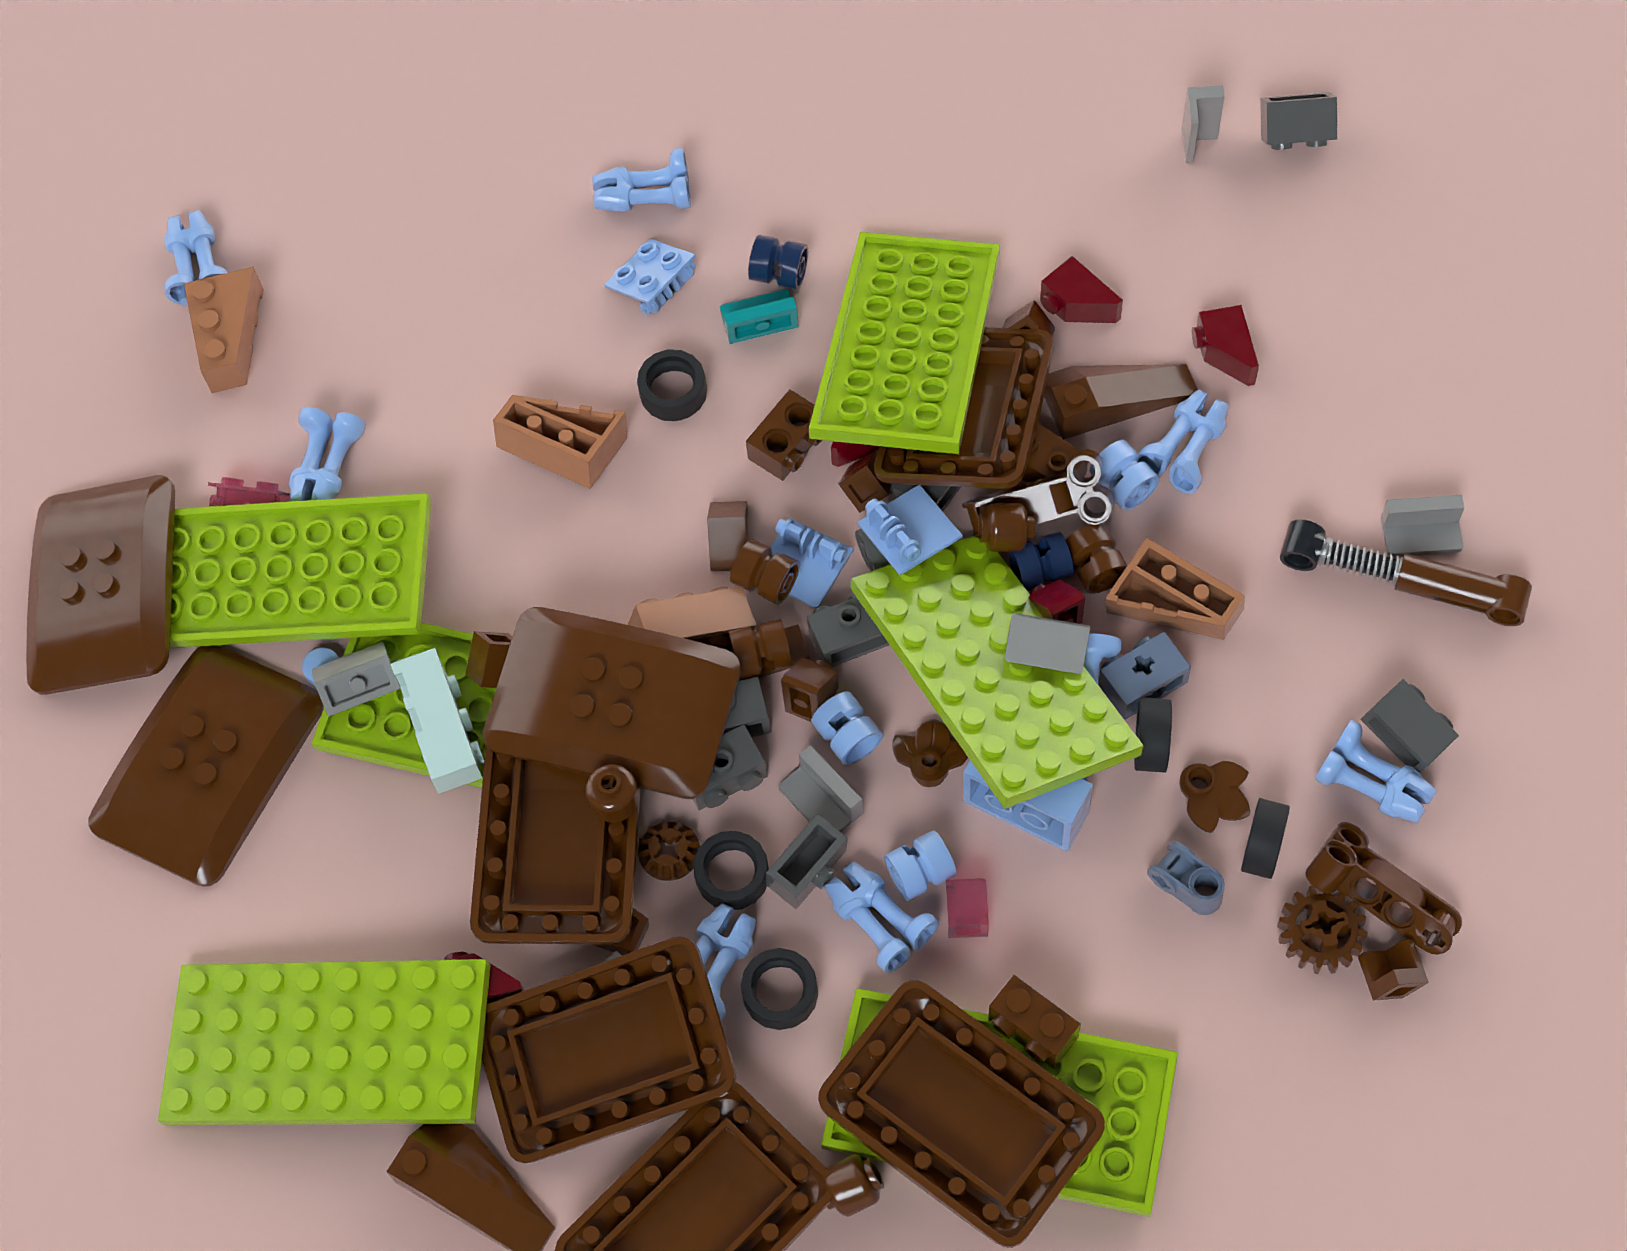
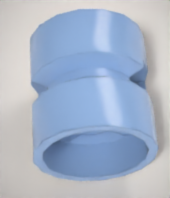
(1126, 478)
(849, 731)
(920, 865)

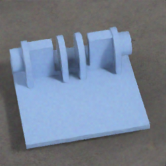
(653, 274)
(908, 529)
(819, 559)

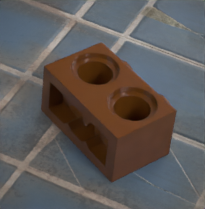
(779, 432)

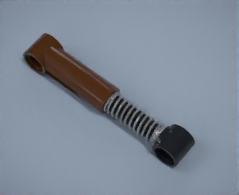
(1499, 597)

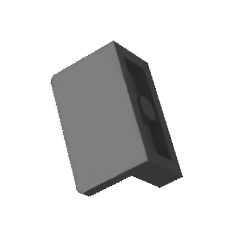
(1201, 116)
(1423, 525)
(1047, 643)
(355, 679)
(821, 791)

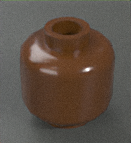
(1005, 527)
(612, 793)
(853, 1184)

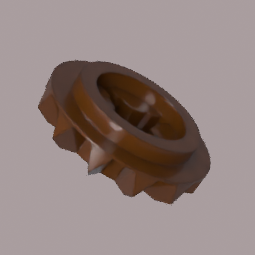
(667, 867)

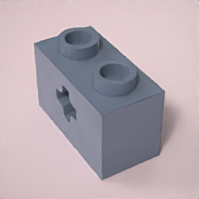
(1150, 655)

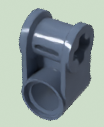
(1182, 873)

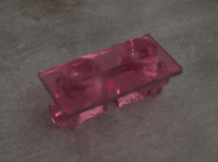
(234, 493)

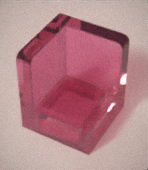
(967, 908)

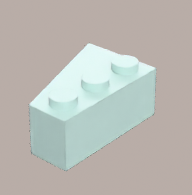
(438, 721)

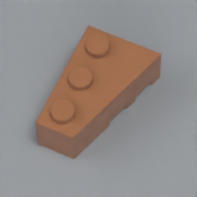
(223, 325)
(560, 438)
(1174, 594)
(697, 616)

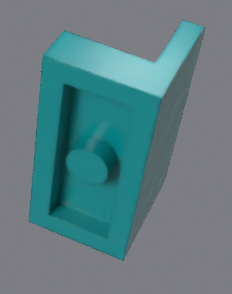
(759, 316)

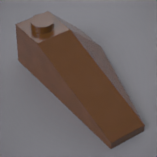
(1104, 395)
(467, 1181)

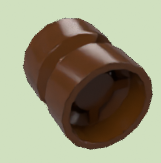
(1096, 557)
(770, 574)
(761, 648)

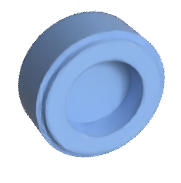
(316, 658)

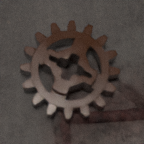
(1322, 912)

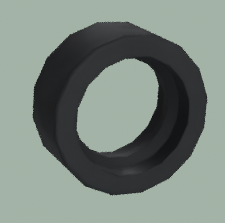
(665, 362)
(1154, 732)
(1265, 838)
(724, 842)
(772, 959)

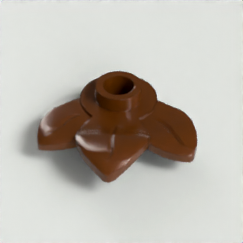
(929, 748)
(1219, 797)

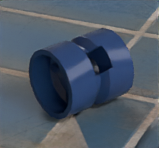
(778, 262)
(1042, 561)

